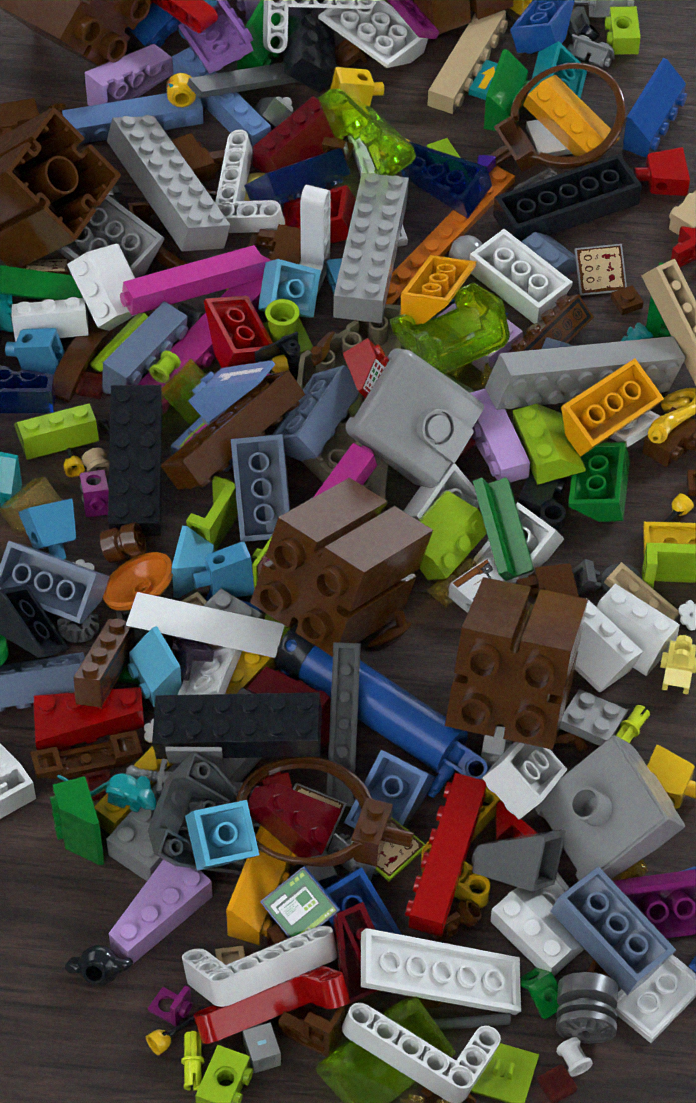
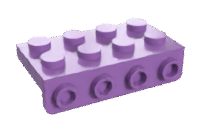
(222, 41)

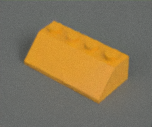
(567, 116)
(434, 286)
(609, 406)
(259, 877)

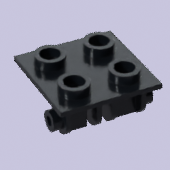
(285, 346)

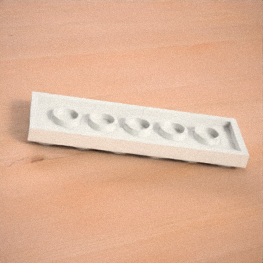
(440, 971)

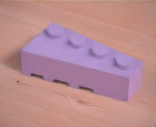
(129, 76)
(499, 442)
(158, 909)

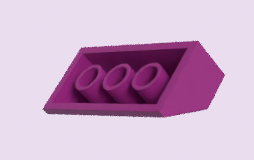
(665, 900)

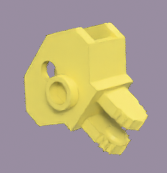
(679, 663)

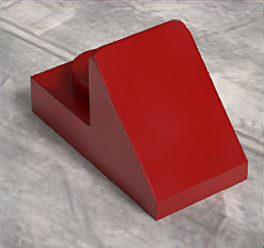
(685, 250)
(508, 825)

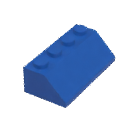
(654, 110)

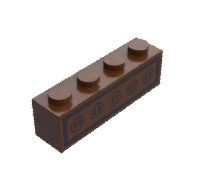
(559, 323)
(104, 663)

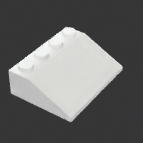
(377, 32)

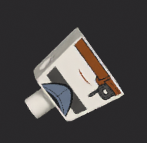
(465, 587)

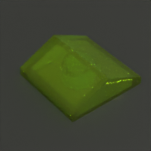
(179, 390)

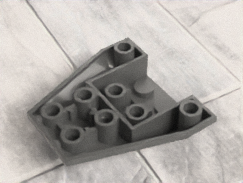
(189, 788)

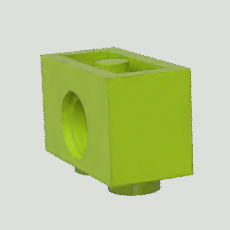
(623, 30)
(225, 1065)

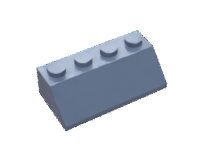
(144, 347)
(319, 413)
(260, 484)
(55, 582)
(37, 677)
(612, 930)

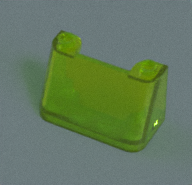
(353, 118)
(459, 336)
(363, 1077)

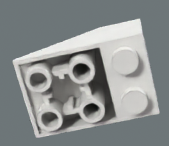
(15, 784)

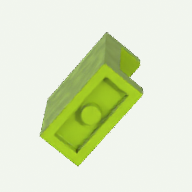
(221, 515)
(669, 563)

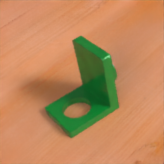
(542, 990)

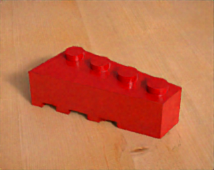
(65, 723)

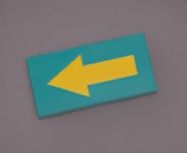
(483, 80)

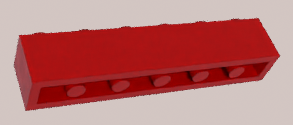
(447, 855)

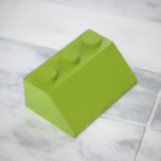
(57, 431)
(545, 443)
(455, 533)

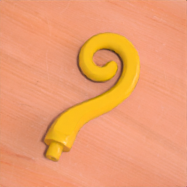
(666, 423)

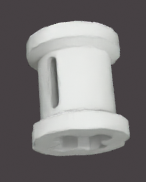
(574, 1056)

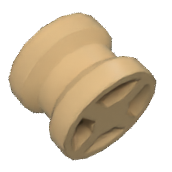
(96, 460)

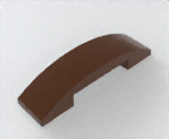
(77, 360)
(87, 759)

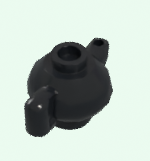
(98, 965)

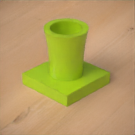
(284, 320)

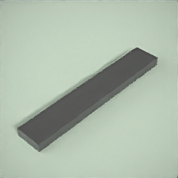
(239, 80)
(343, 716)

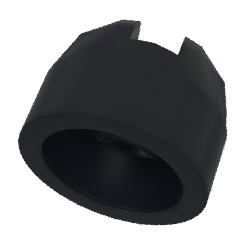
(589, 31)

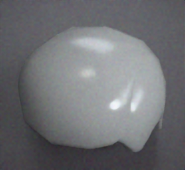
(463, 247)

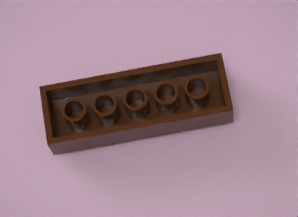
(246, 418)

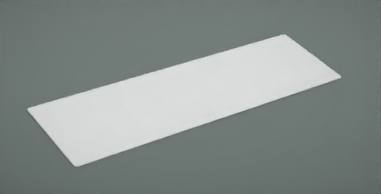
(206, 624)

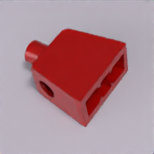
(665, 172)

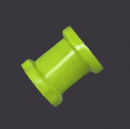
(165, 366)

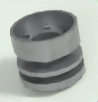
(587, 1007)

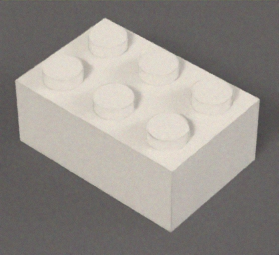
(524, 777)

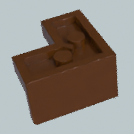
(312, 1029)

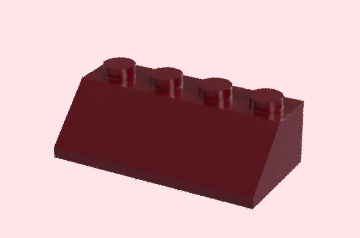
(293, 139)

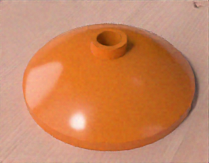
(143, 574)

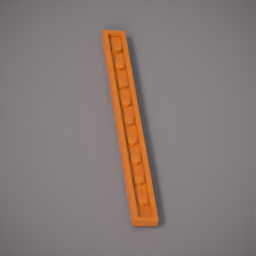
(443, 236)

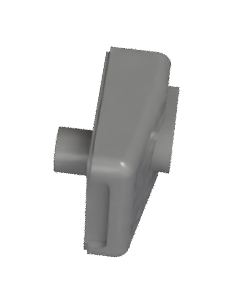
(415, 418)
(610, 810)

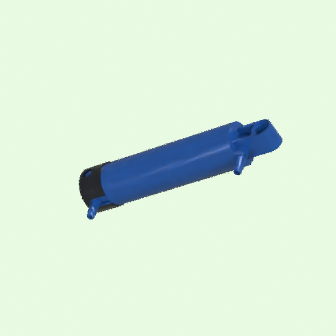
(387, 711)

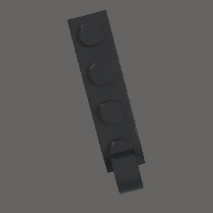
(542, 500)

